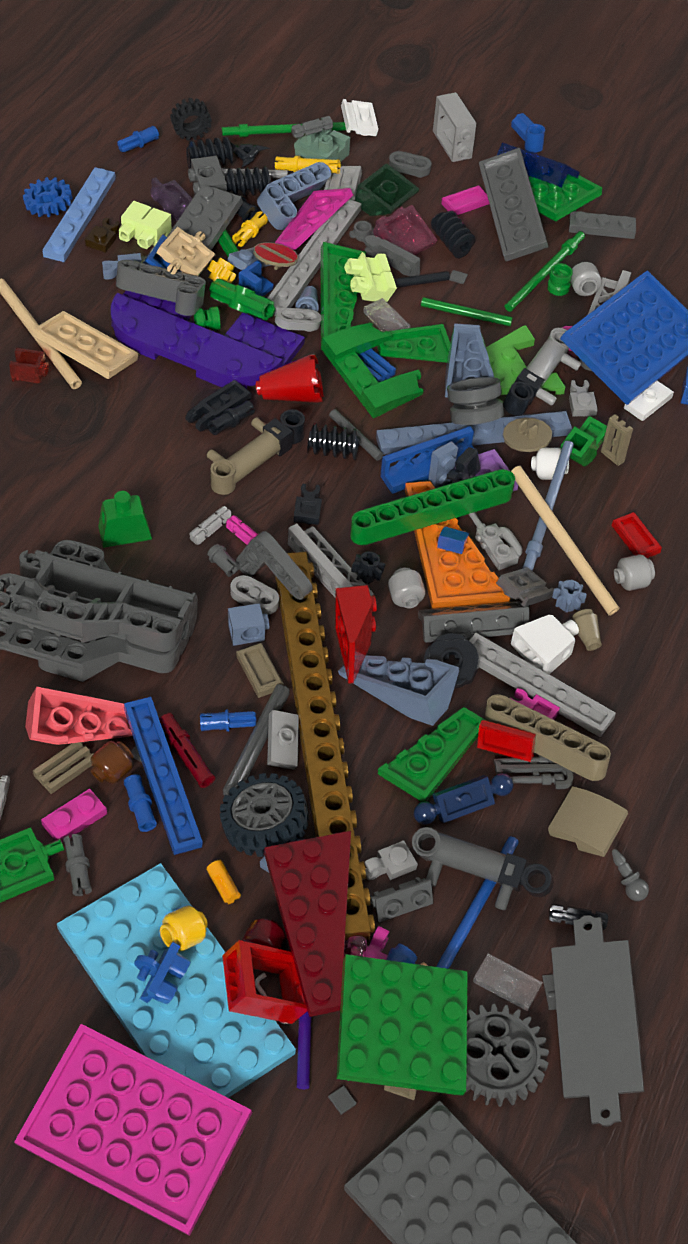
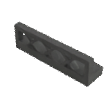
(483, 619)

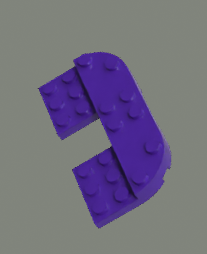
(240, 355)

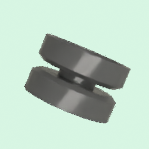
(475, 400)

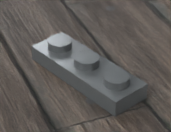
(602, 224)

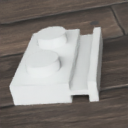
(359, 117)

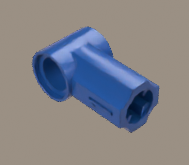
(531, 133)

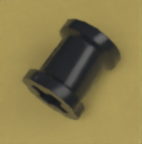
(246, 210)

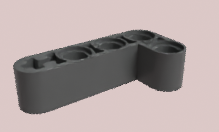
(157, 282)

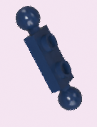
(463, 799)

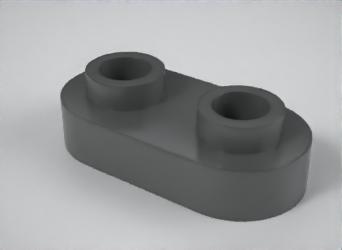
(410, 164)

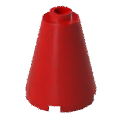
(293, 382)

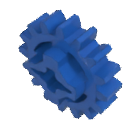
(47, 197)

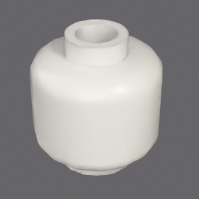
(545, 462)

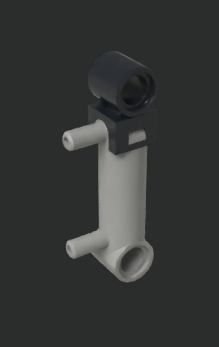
(534, 376)

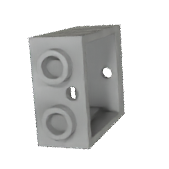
(456, 128)

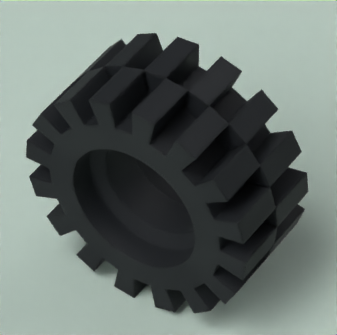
(188, 109)

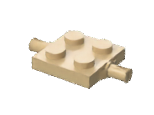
(185, 252)

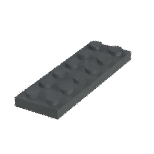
(513, 204)

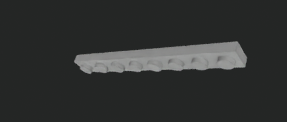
(309, 259)

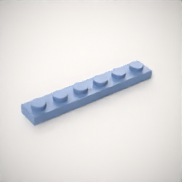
(79, 215)

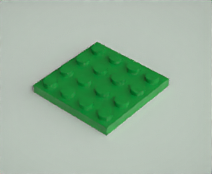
(403, 1025)

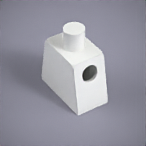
(545, 642)

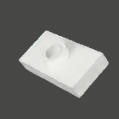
(649, 401)

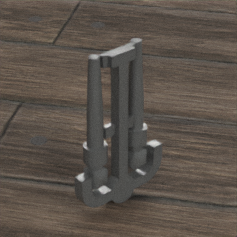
(537, 765)

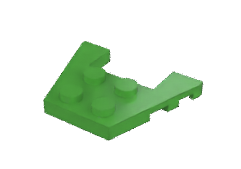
(508, 364)

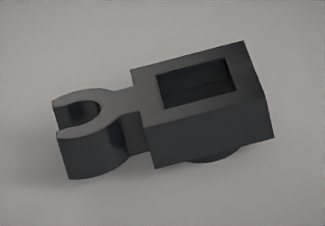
(466, 466)
(308, 506)

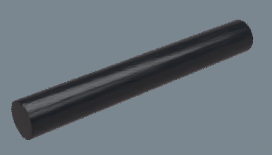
(422, 279)

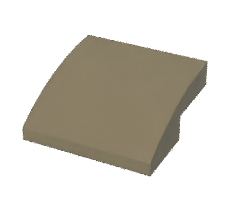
(588, 821)

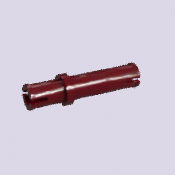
(185, 750)

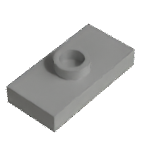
(283, 740)

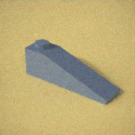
(467, 355)
(412, 688)

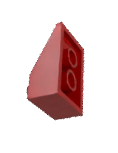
(354, 626)

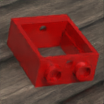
(240, 982)

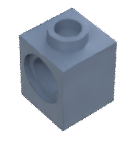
(247, 624)

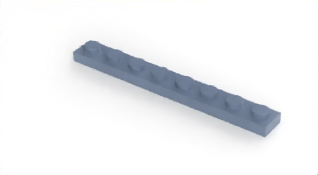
(486, 433)

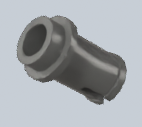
(218, 555)

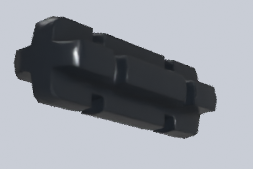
(558, 913)

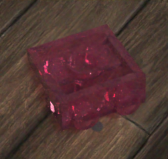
(405, 230)

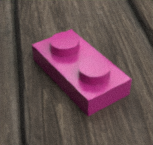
(74, 816)

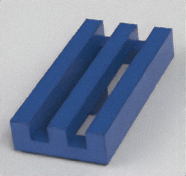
(377, 363)

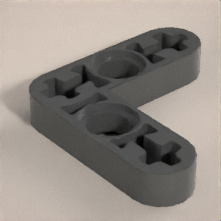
(266, 550)

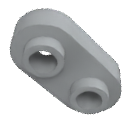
(298, 319)
(256, 593)

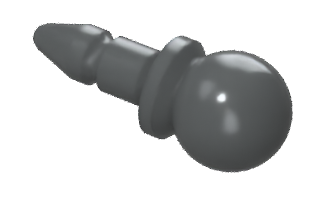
(636, 888)

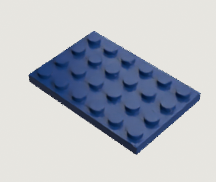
(632, 337)

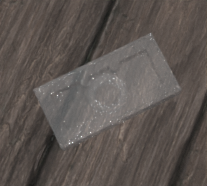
(385, 316)
(507, 982)

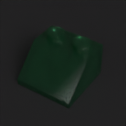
(384, 191)

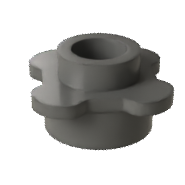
(361, 230)

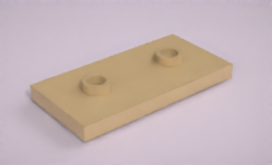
(85, 344)

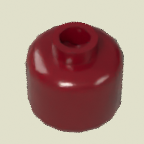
(265, 933)

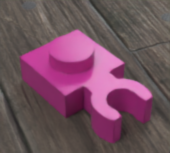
(537, 703)

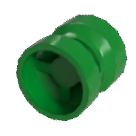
(559, 279)
(208, 318)

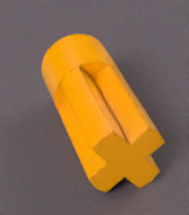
(223, 881)

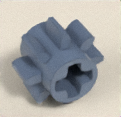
(569, 595)

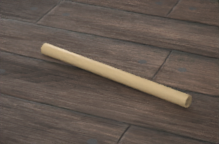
(30, 323)
(565, 541)

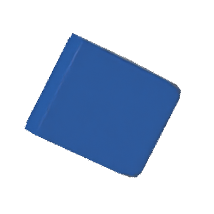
(452, 540)

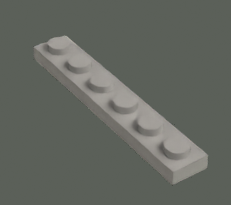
(534, 681)

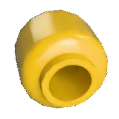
(184, 927)

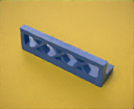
(417, 469)

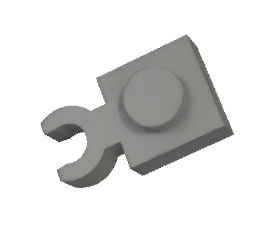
(582, 401)

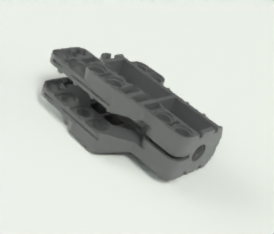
(86, 601)

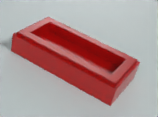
(636, 535)
(506, 740)

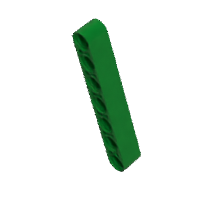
(431, 507)

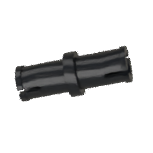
(231, 417)

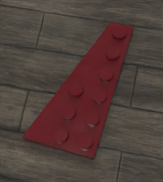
(312, 901)

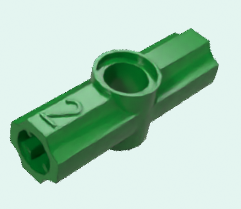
(242, 299)

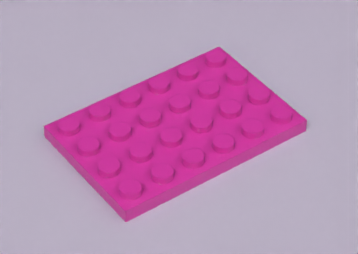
(134, 1128)

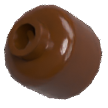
(111, 762)

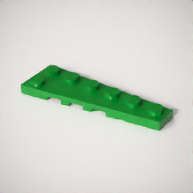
(336, 293)

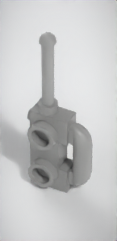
(491, 541)

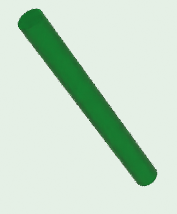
(466, 311)

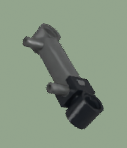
(501, 868)

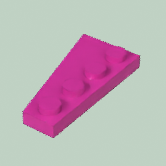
(312, 215)

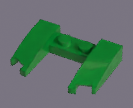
(377, 398)

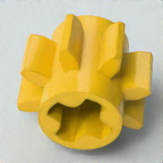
(221, 270)

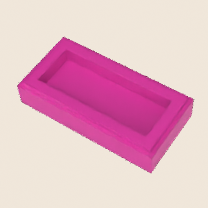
(466, 200)

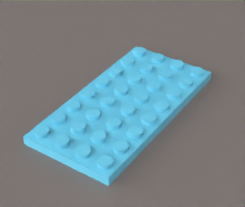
(195, 1028)

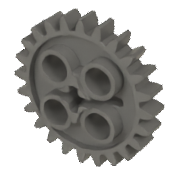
(515, 1036)

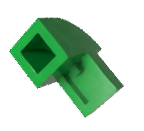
(586, 441)

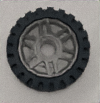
(264, 813)

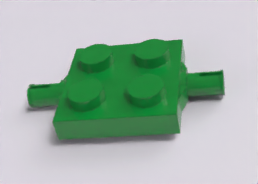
(24, 863)

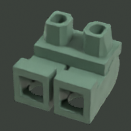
(323, 145)

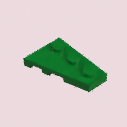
(418, 343)

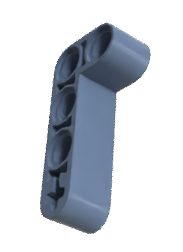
(278, 195)

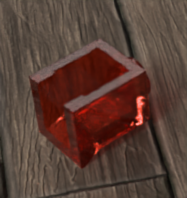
(29, 366)

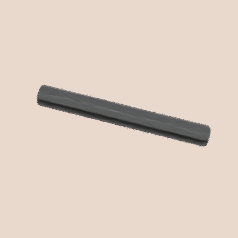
(256, 740)

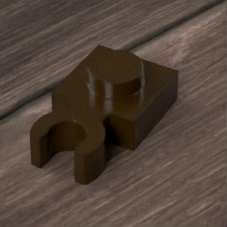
(102, 237)

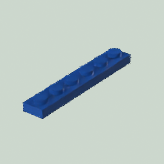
(163, 776)

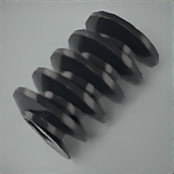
(221, 150)
(247, 181)
(453, 233)
(333, 441)

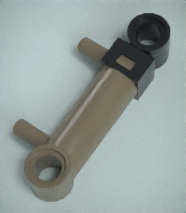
(275, 439)

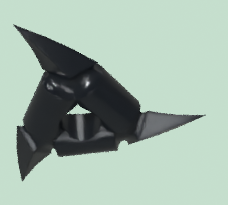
(247, 152)

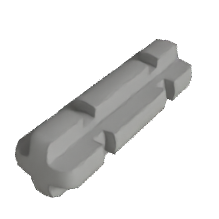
(210, 525)

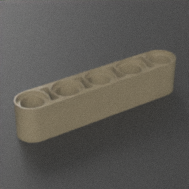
(552, 739)

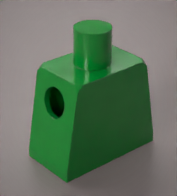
(123, 520)

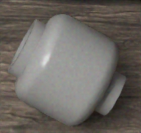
(585, 279)
(634, 572)
(406, 587)

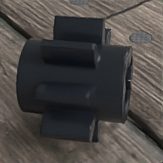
(368, 567)

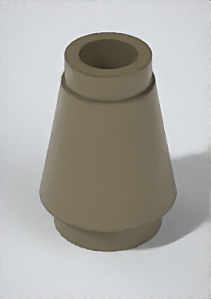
(588, 628)

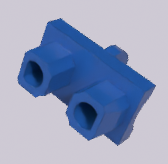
(169, 962)

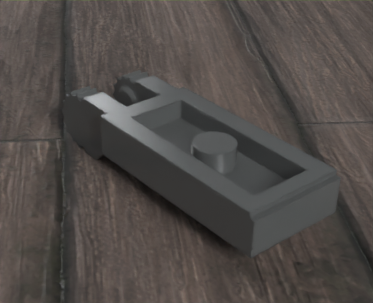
(397, 257)

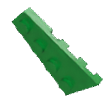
(434, 756)

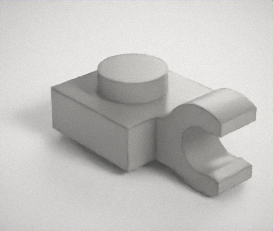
(393, 860)

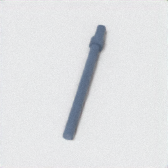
(535, 546)

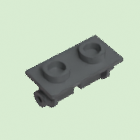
(408, 898)

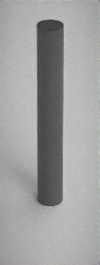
(364, 442)

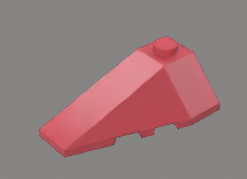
(73, 718)

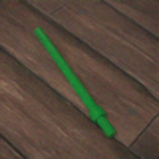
(244, 130)
(568, 248)

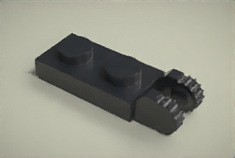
(215, 404)

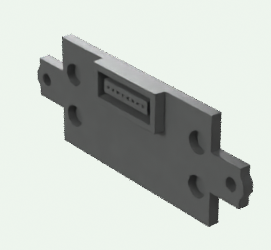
(597, 1020)

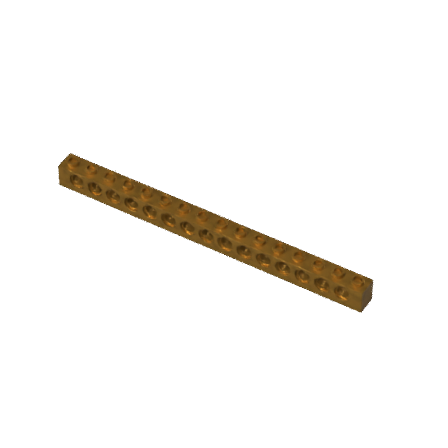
(302, 629)

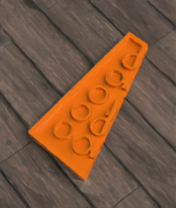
(451, 576)

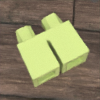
(144, 224)
(371, 277)

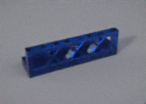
(542, 167)

